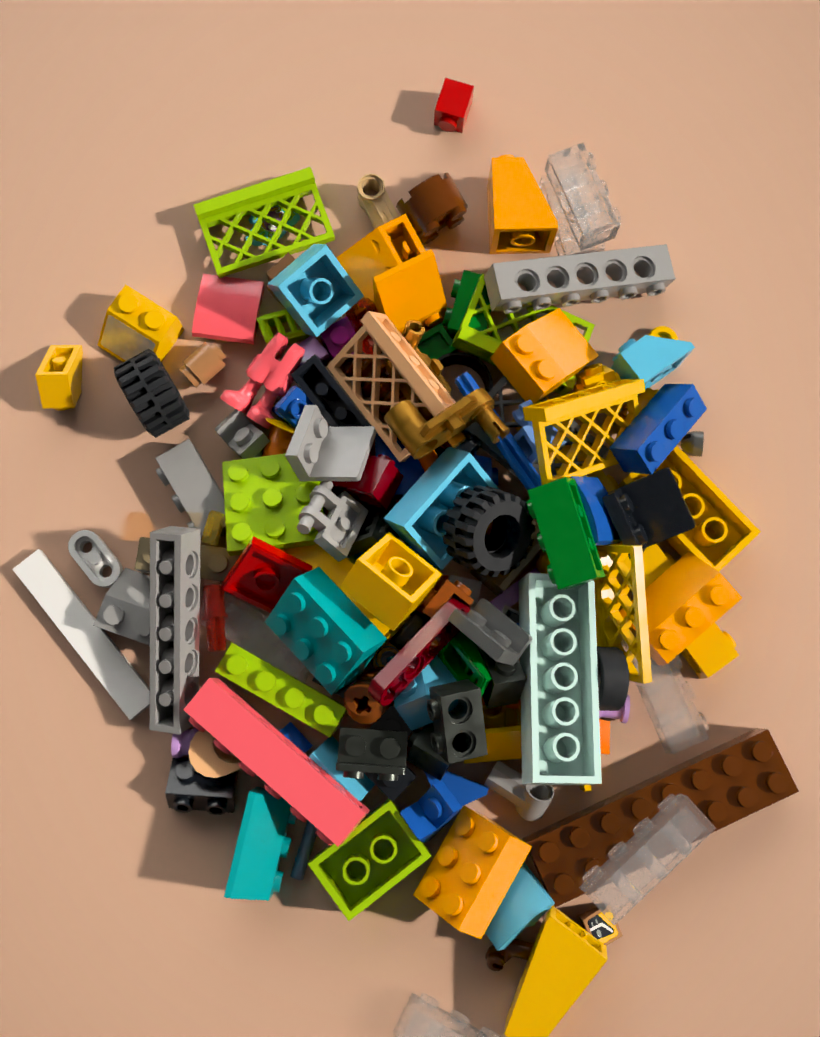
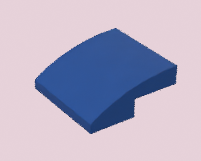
(600, 522)

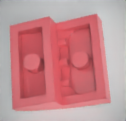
(228, 309)

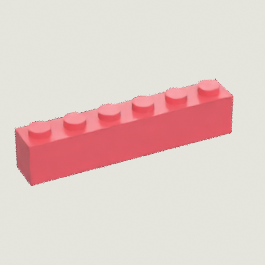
(276, 761)

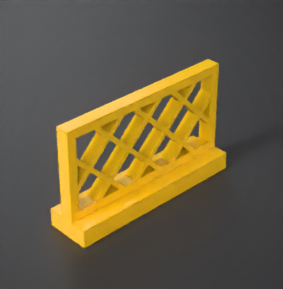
(577, 405)
(611, 595)

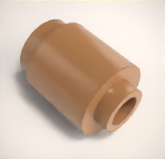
(203, 364)

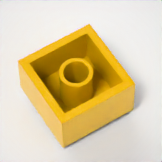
(390, 580)

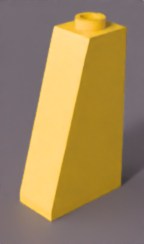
(555, 975)

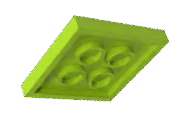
(265, 502)

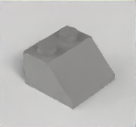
(127, 607)

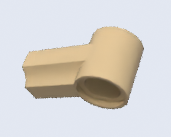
(378, 207)

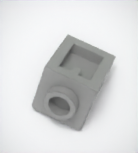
(241, 435)

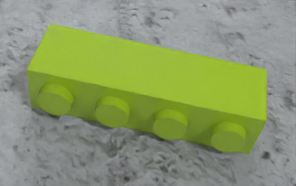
(281, 690)

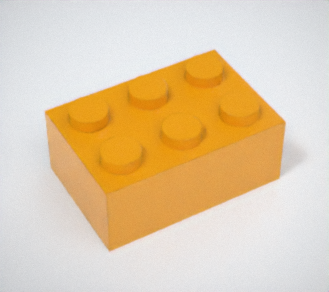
(472, 872)

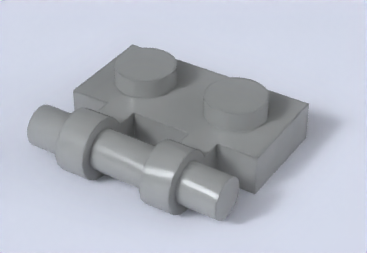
(339, 527)

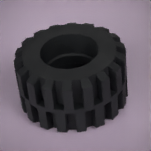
(151, 393)
(469, 523)

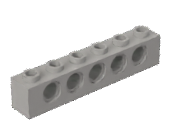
(649, 262)
(174, 626)

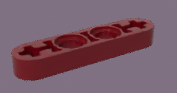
(415, 654)

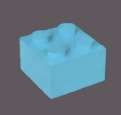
(315, 289)

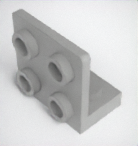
(328, 452)

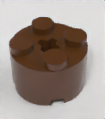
(433, 206)

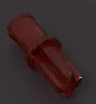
(215, 617)

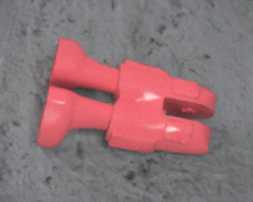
(272, 374)

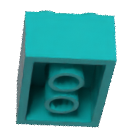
(325, 630)

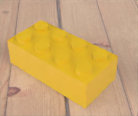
(720, 525)

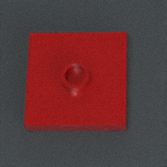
(263, 574)

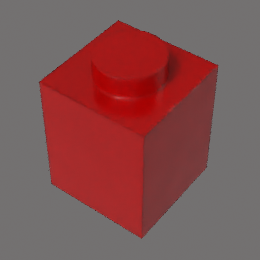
(453, 105)

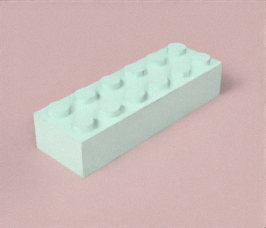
(561, 685)

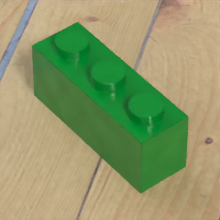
(565, 533)

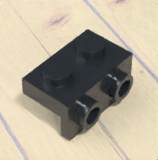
(192, 791)

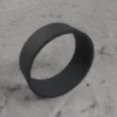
(471, 361)

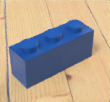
(658, 428)

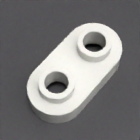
(95, 560)

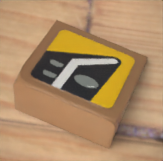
(599, 926)

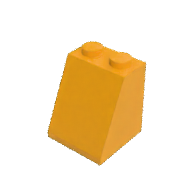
(517, 209)

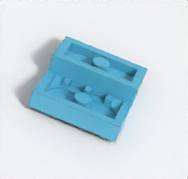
(520, 908)

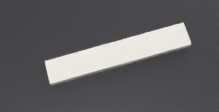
(89, 641)

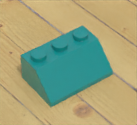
(260, 847)

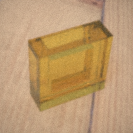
(213, 528)

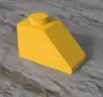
(60, 377)

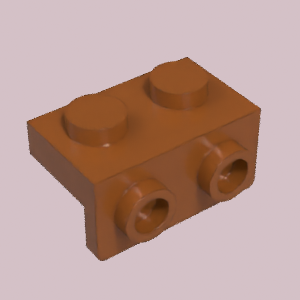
(436, 599)

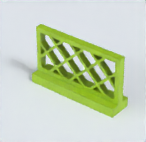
(251, 201)
(484, 346)

